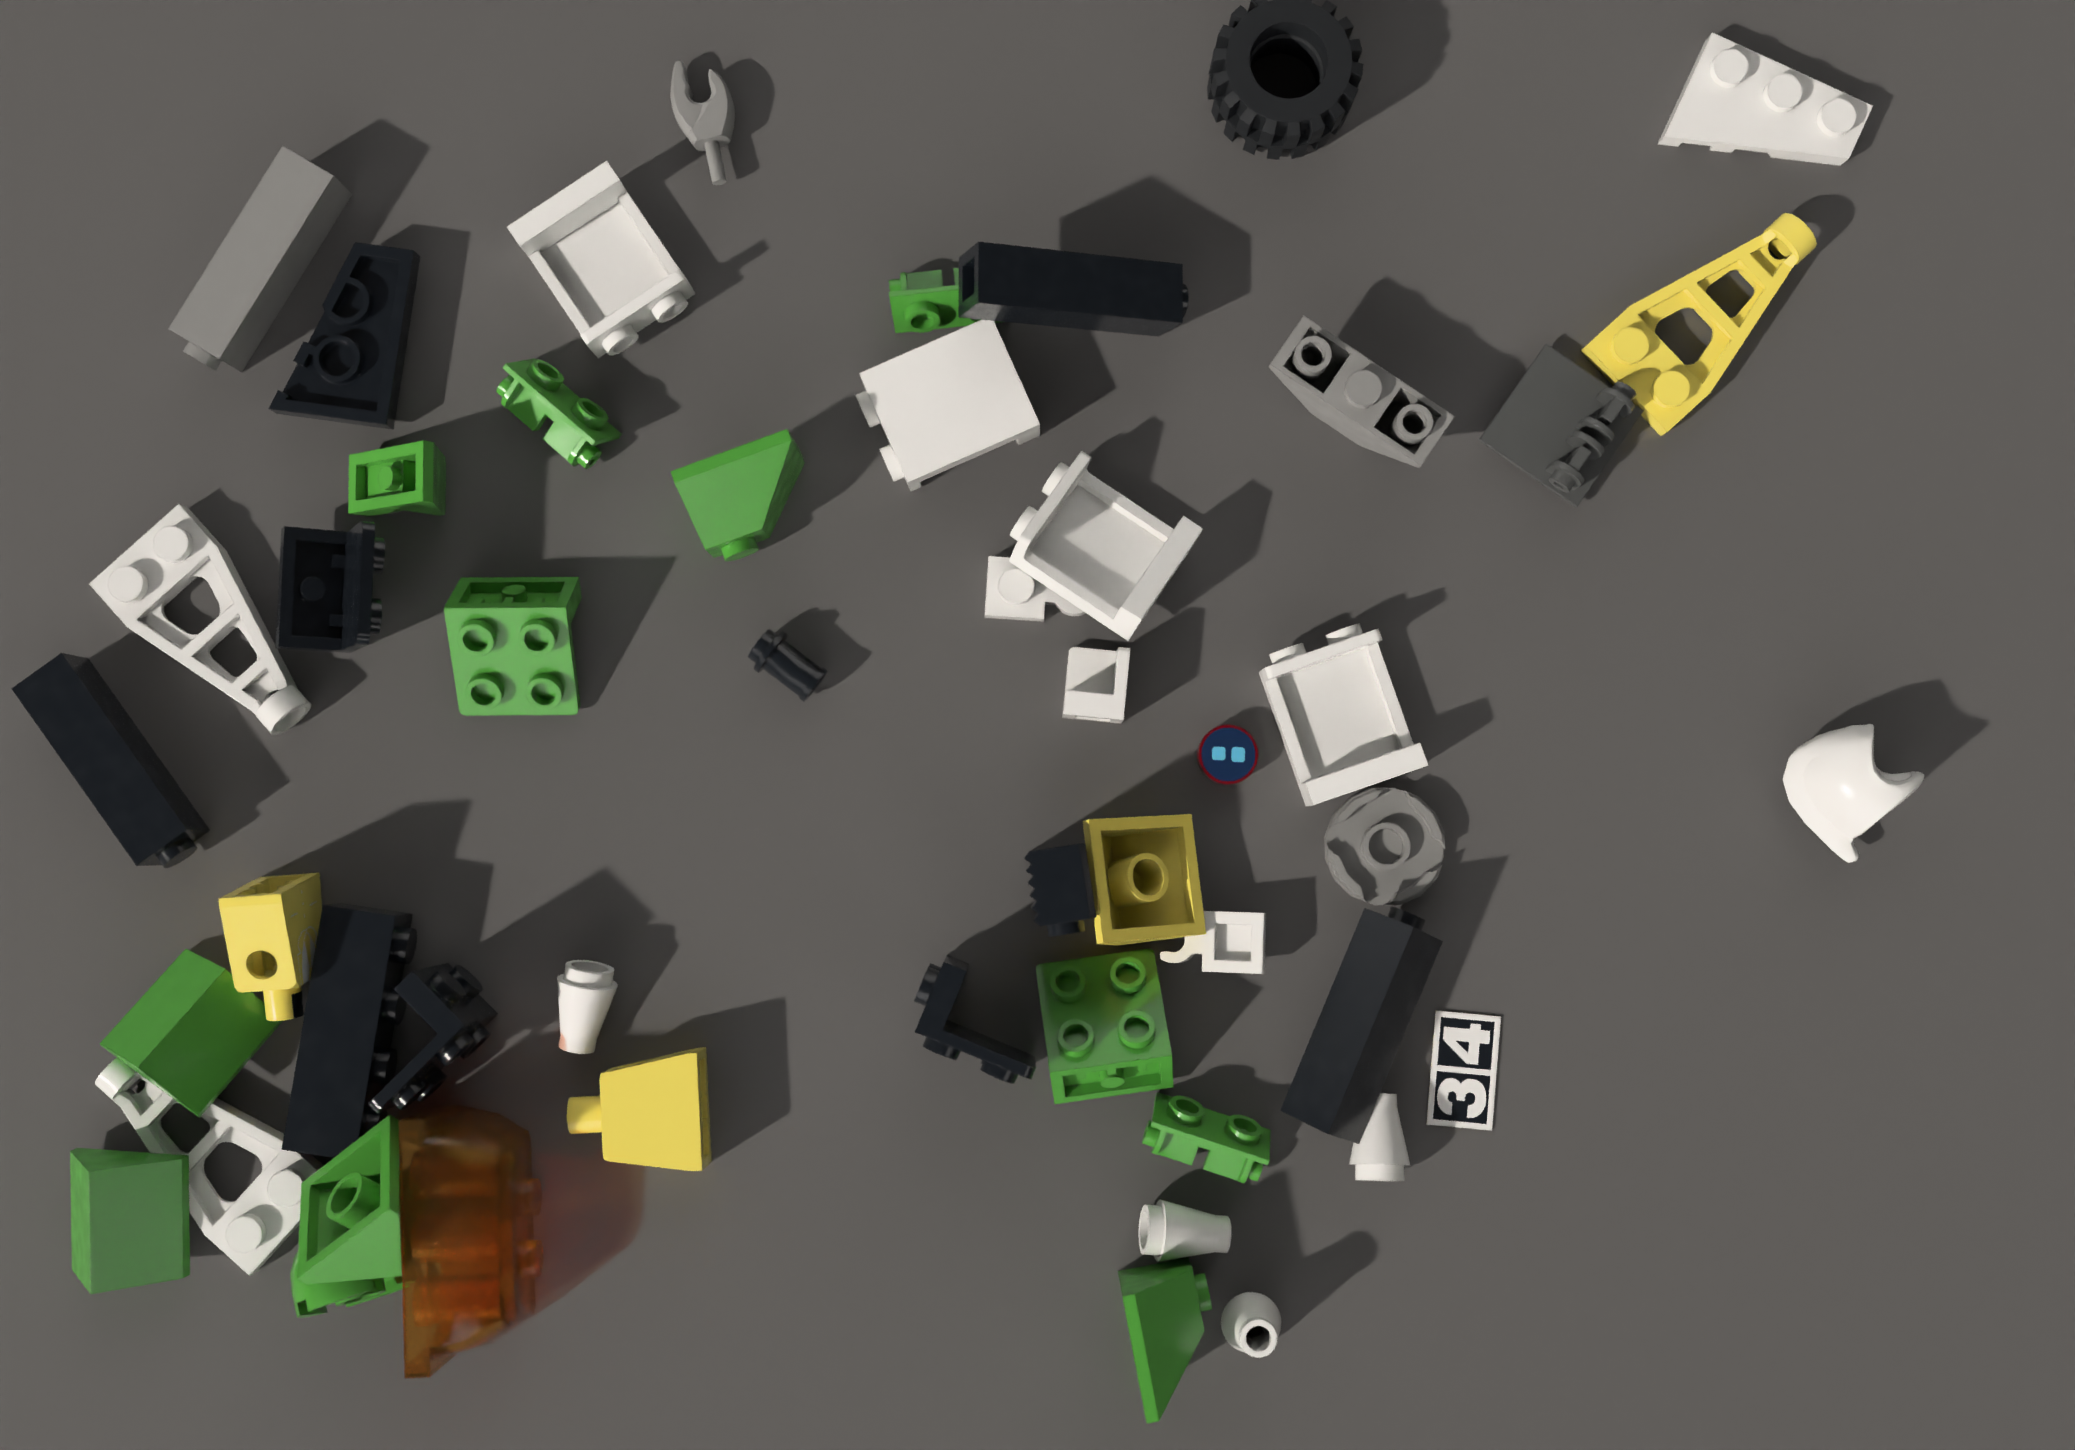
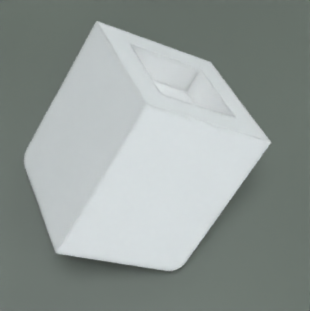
(1096, 684)

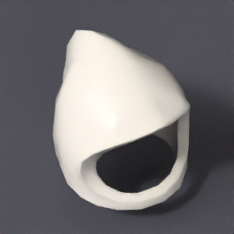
(1841, 789)

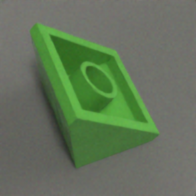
(191, 1032)
(353, 1212)
(129, 1218)

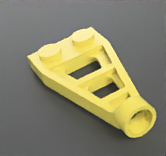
(1638, 357)

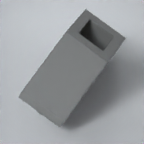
(1358, 395)

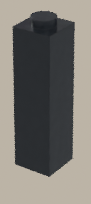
(1071, 289)
(112, 761)
(1362, 1024)

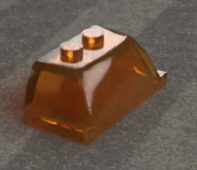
(465, 1232)

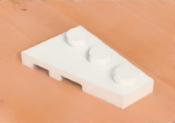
(1763, 106)

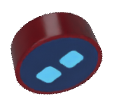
(1227, 754)

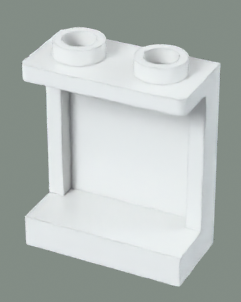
(602, 261)
(947, 403)
(1099, 547)
(1339, 715)

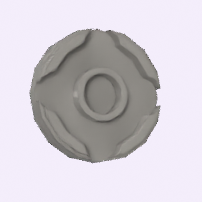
(1384, 846)

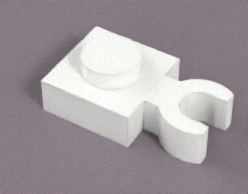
(1018, 595)
(1231, 943)

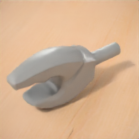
(706, 123)

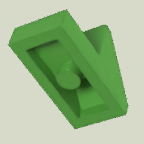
(398, 480)

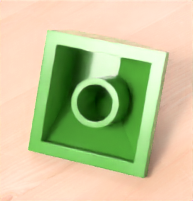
(740, 493)
(1164, 1326)

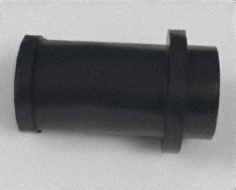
(786, 664)

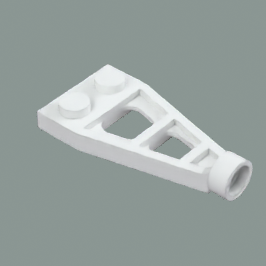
(164, 565)
(265, 1212)

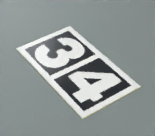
(1463, 1070)

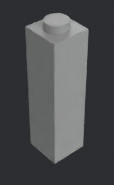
(260, 261)

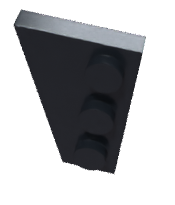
(360, 344)

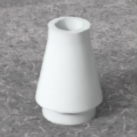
(583, 1001)
(1382, 1147)
(1181, 1231)
(1246, 1312)

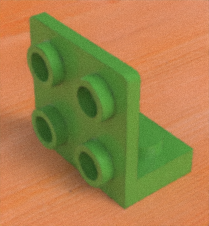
(514, 645)
(1104, 1026)

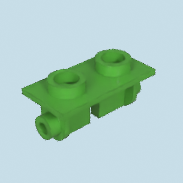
(924, 304)
(538, 392)
(1234, 1142)

